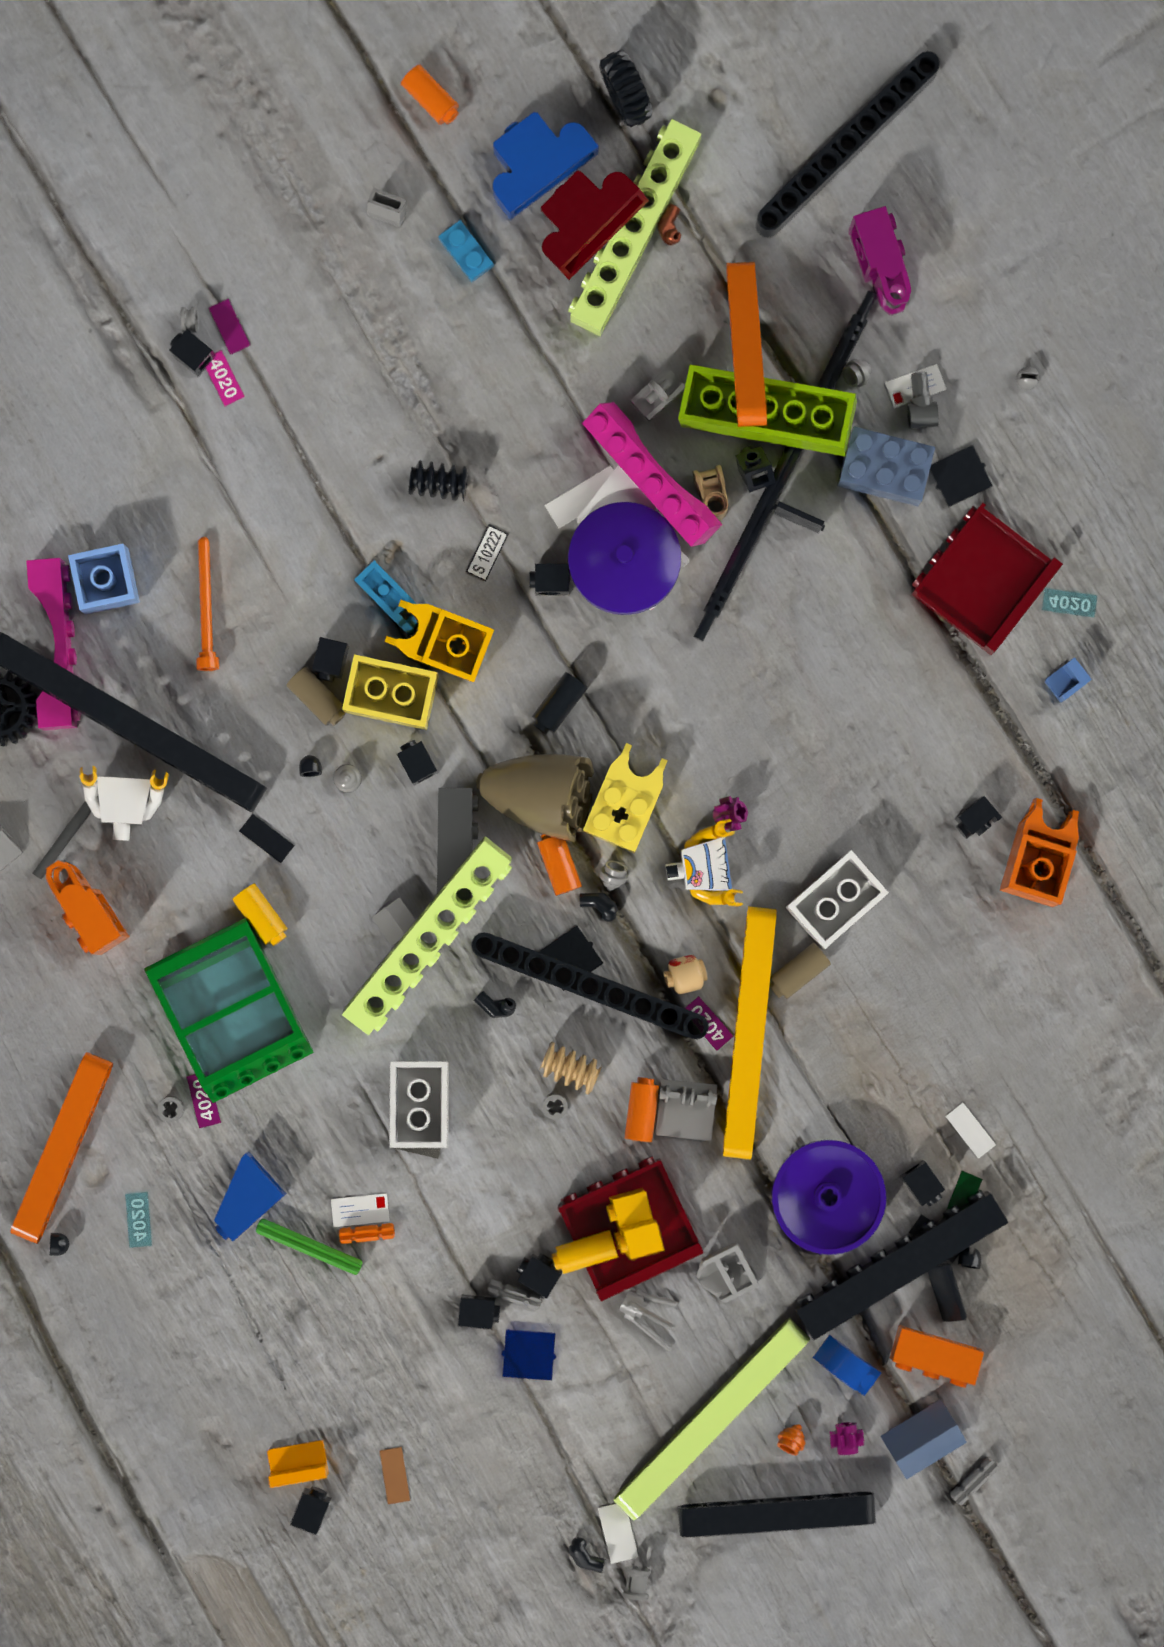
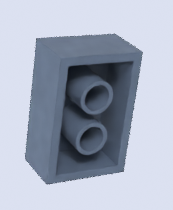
(886, 466)

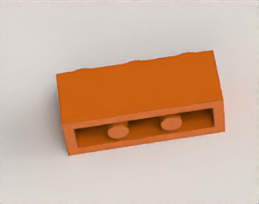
(936, 1356)

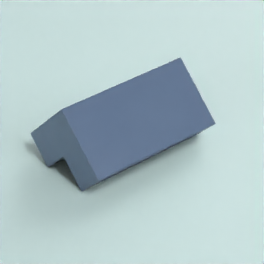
(923, 1439)

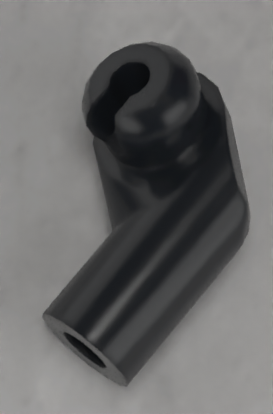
(601, 902)
(496, 1008)
(582, 1557)

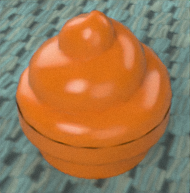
(791, 1440)

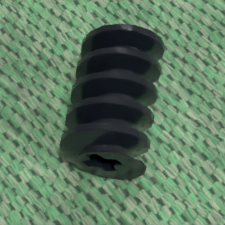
(438, 480)

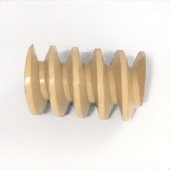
(570, 1068)

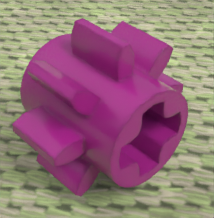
(731, 809)
(846, 1438)

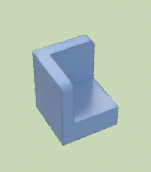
(1067, 680)

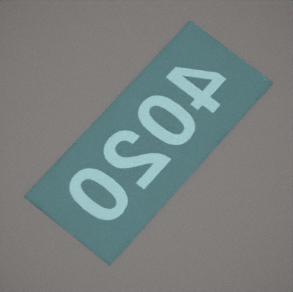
(1069, 602)
(138, 1220)

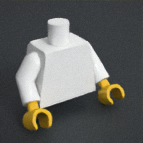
(122, 800)

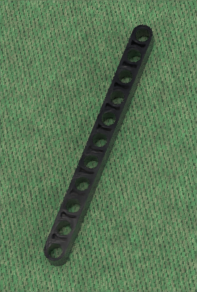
(129, 724)

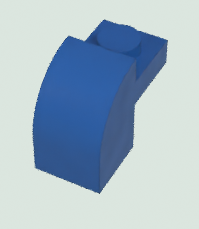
(846, 1365)

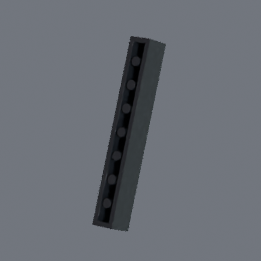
(901, 1264)

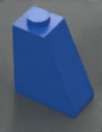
(247, 1198)

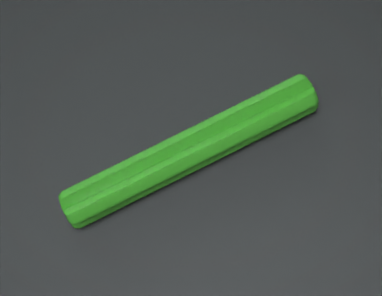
(309, 1246)

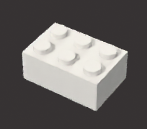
(837, 900)
(419, 1104)

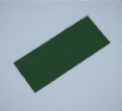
(966, 1186)

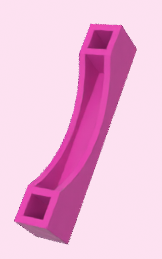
(678, 506)
(49, 584)

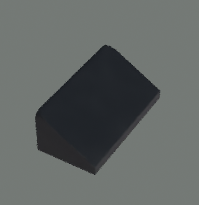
(947, 1293)

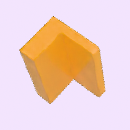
(297, 1463)

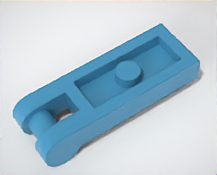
(386, 595)

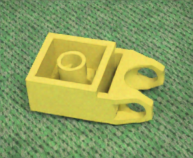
(629, 792)

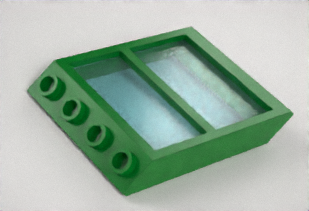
(228, 1010)

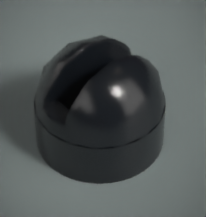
(310, 766)
(58, 1244)
(970, 1260)

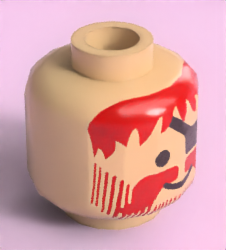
(685, 974)

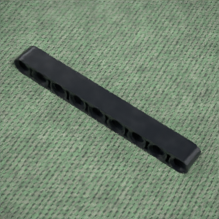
(855, 133)
(600, 995)

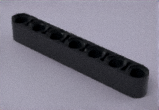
(776, 1514)

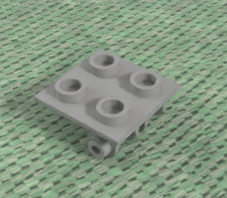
(686, 1109)

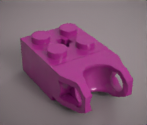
(881, 257)

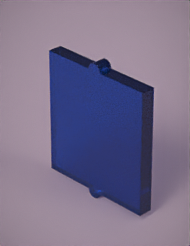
(528, 1354)

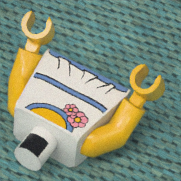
(706, 866)

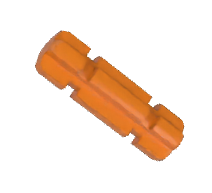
(366, 1233)

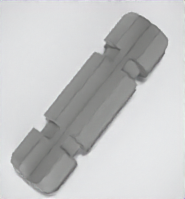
(514, 1294)
(974, 1481)

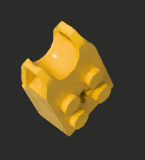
(433, 637)

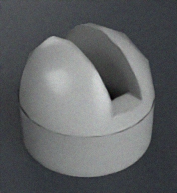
(1027, 383)

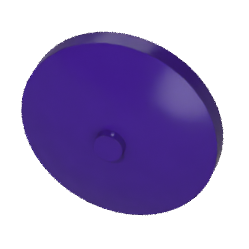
(624, 558)
(829, 1197)

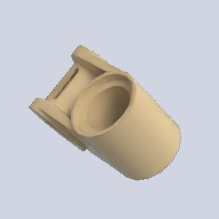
(711, 487)

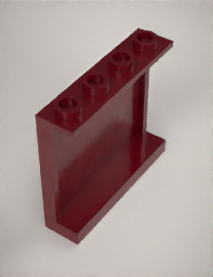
(985, 579)
(588, 1216)

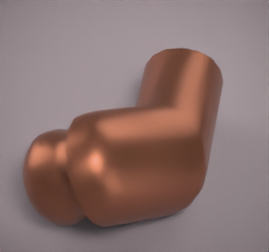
(667, 227)

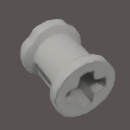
(636, 1583)

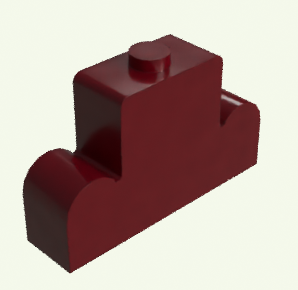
(587, 218)

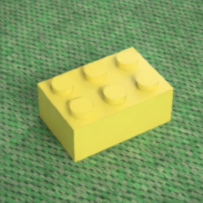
(390, 692)

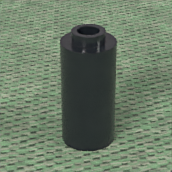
(558, 703)

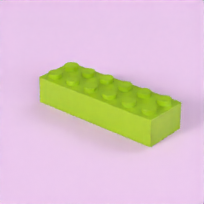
(796, 412)

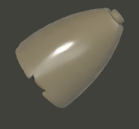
(541, 792)

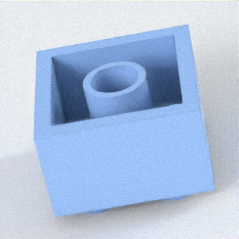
(103, 579)

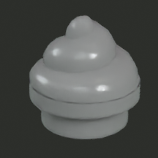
(856, 373)
(347, 778)
(613, 875)

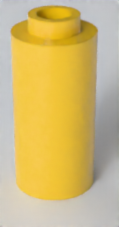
(260, 915)
(585, 1252)

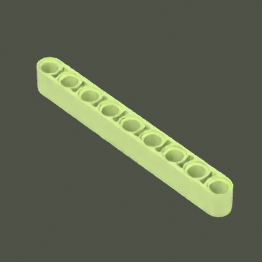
(711, 1419)

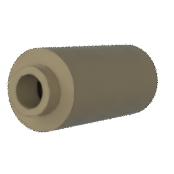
(316, 697)
(799, 971)

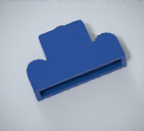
(537, 160)

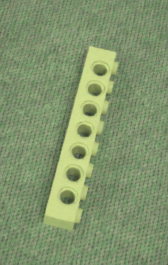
(595, 318)
(370, 1018)

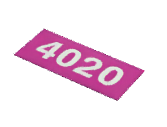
(224, 379)

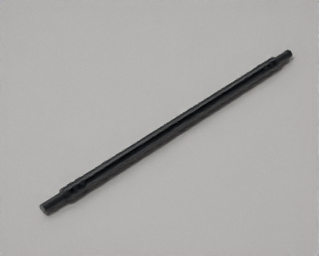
(781, 474)

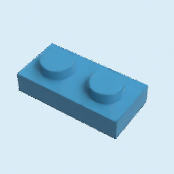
(466, 251)

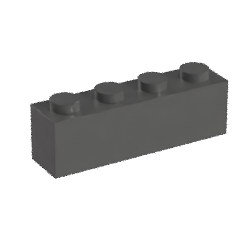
(455, 833)

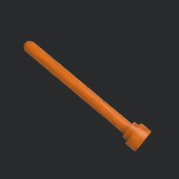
(207, 658)

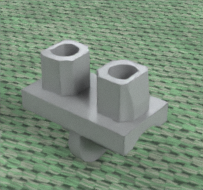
(658, 394)

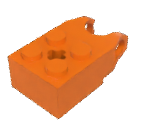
(1047, 848)
(86, 910)

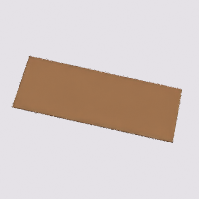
(394, 1475)

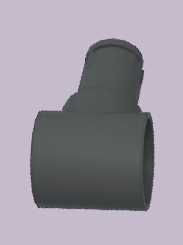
(922, 410)

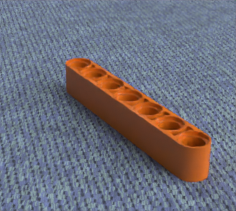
(746, 344)
(61, 1148)

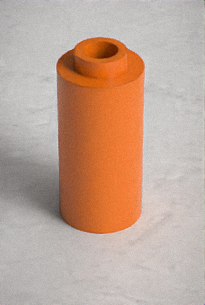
(430, 95)
(559, 864)
(641, 1110)

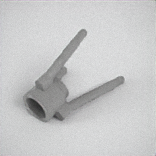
(635, 1306)

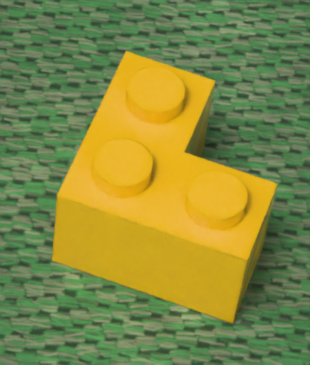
(636, 1228)

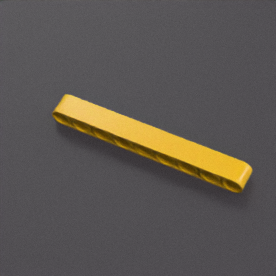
(749, 1032)

